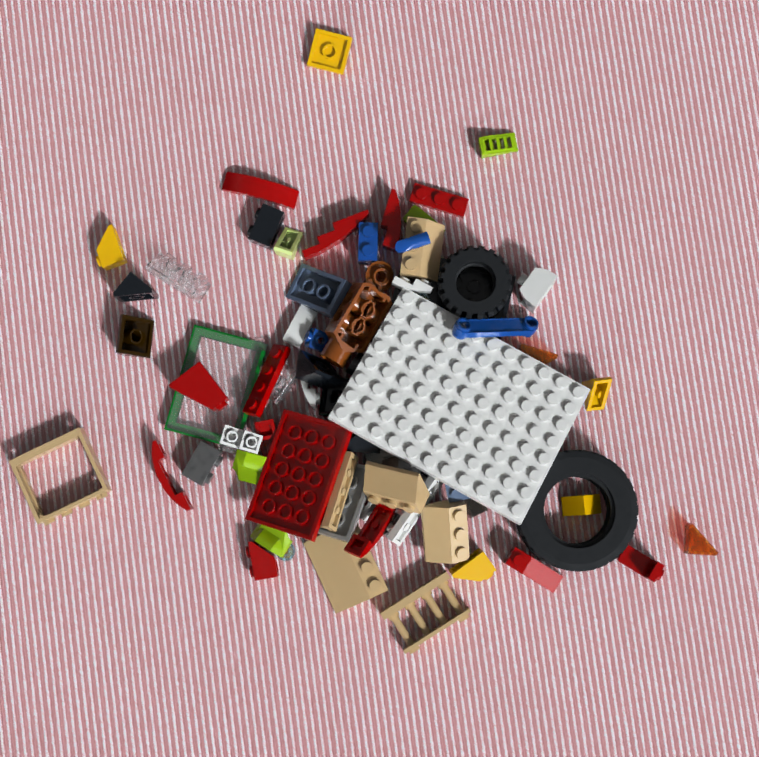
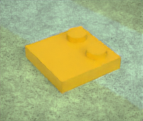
(329, 51)

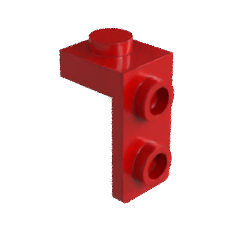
(641, 564)

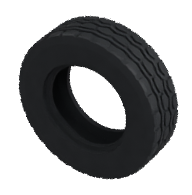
(618, 524)

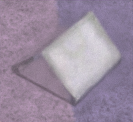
(283, 385)

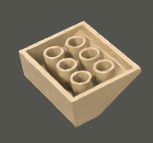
(343, 575)

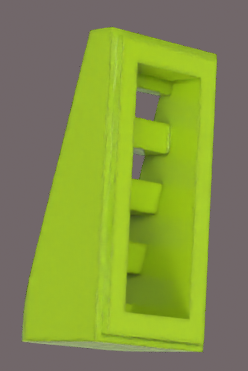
(494, 152)

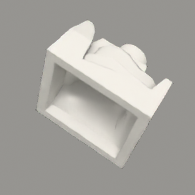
(535, 287)

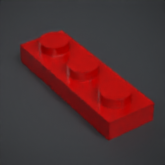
(438, 200)

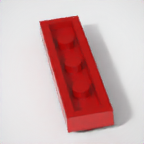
(266, 380)

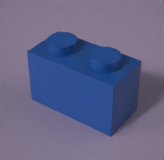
(368, 243)

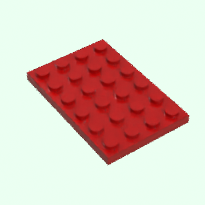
(299, 475)

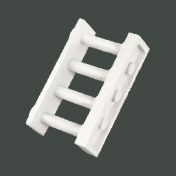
(407, 520)

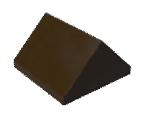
(134, 336)

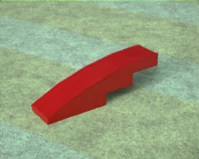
(342, 229)

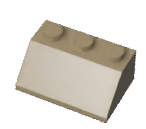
(425, 260)
(395, 487)
(445, 532)

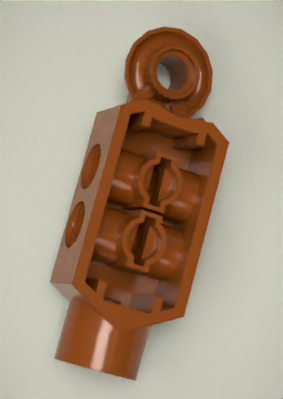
(358, 315)

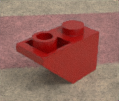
(263, 562)

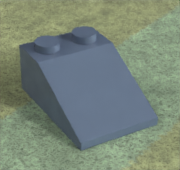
(318, 290)

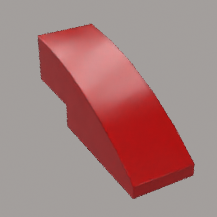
(392, 222)

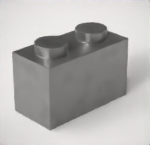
(203, 463)

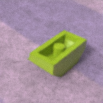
(248, 466)
(271, 539)

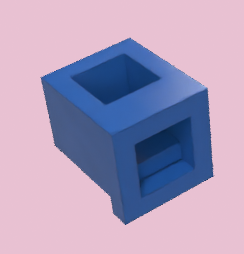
(311, 339)

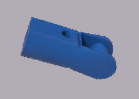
(412, 243)

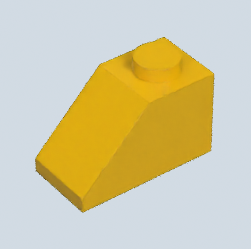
(110, 250)
(475, 569)

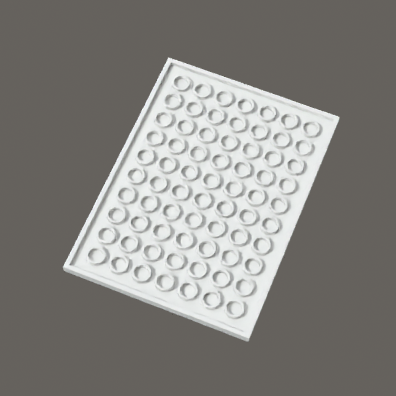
(459, 407)

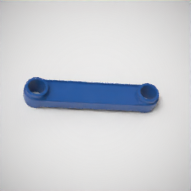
(494, 327)

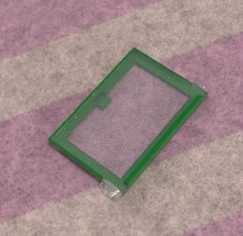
(235, 367)

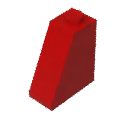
(201, 388)

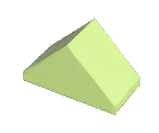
(288, 243)

